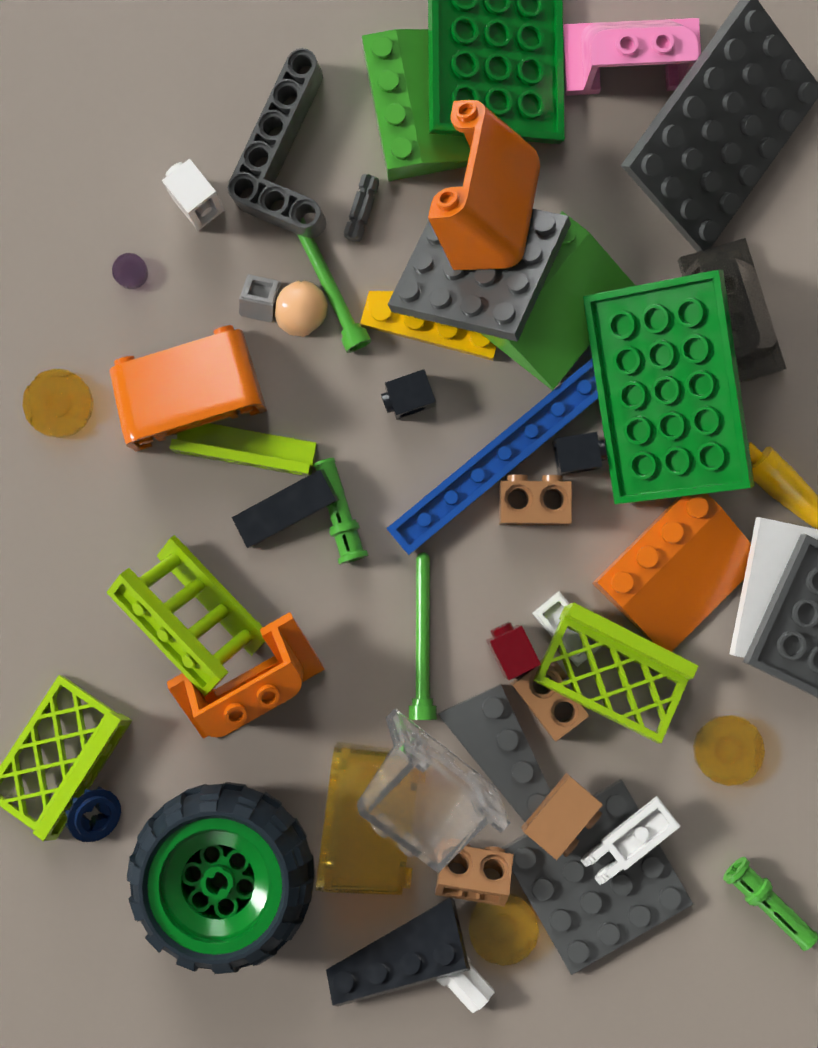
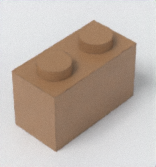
(562, 817)

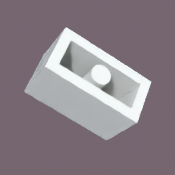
(193, 193)

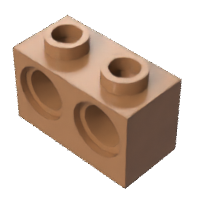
(535, 510)
(544, 703)
(473, 883)

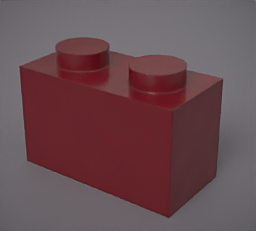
(512, 650)

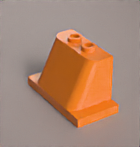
(256, 689)

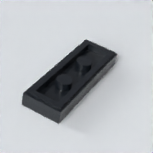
(285, 508)

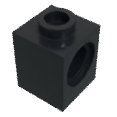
(408, 395)
(579, 453)

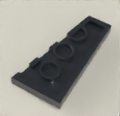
(408, 956)

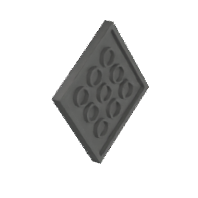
(480, 299)
(789, 629)
(589, 917)

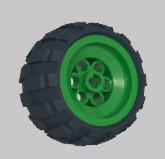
(202, 930)

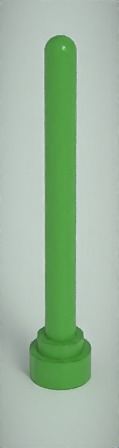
(353, 335)
(422, 706)

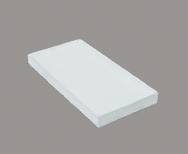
(767, 560)

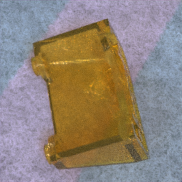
(351, 851)

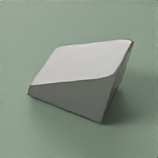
(259, 298)

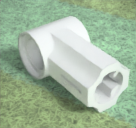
(469, 988)

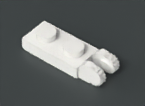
(633, 839)

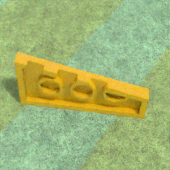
(379, 317)

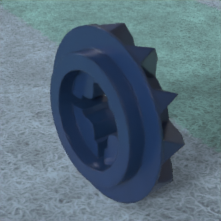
(99, 825)

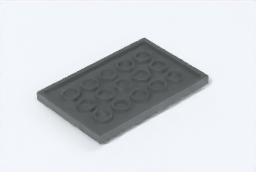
(723, 125)

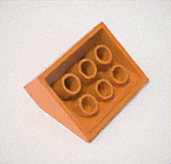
(677, 570)

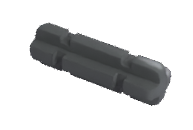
(361, 207)

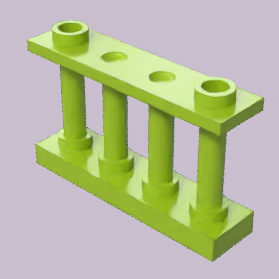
(169, 633)

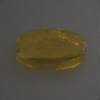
(58, 403)
(728, 750)
(504, 932)

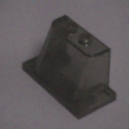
(751, 324)

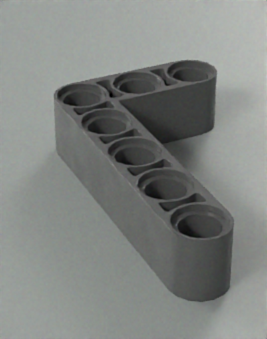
(277, 148)

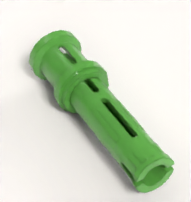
(343, 528)
(759, 893)

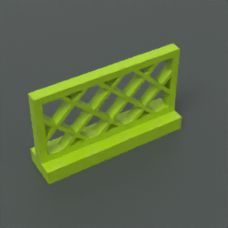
(629, 645)
(84, 768)

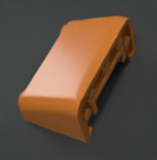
(491, 214)
(185, 387)

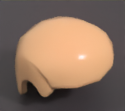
(300, 308)

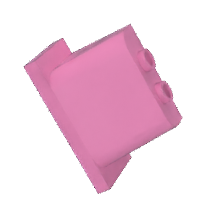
(628, 44)

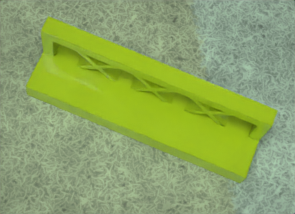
(247, 448)

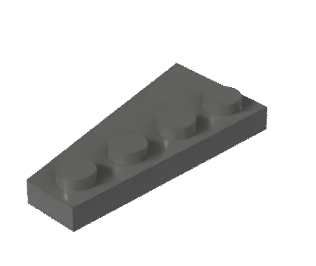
(498, 745)

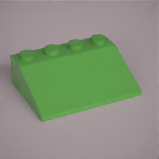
(400, 94)
(558, 324)

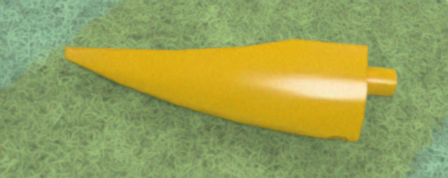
(784, 484)

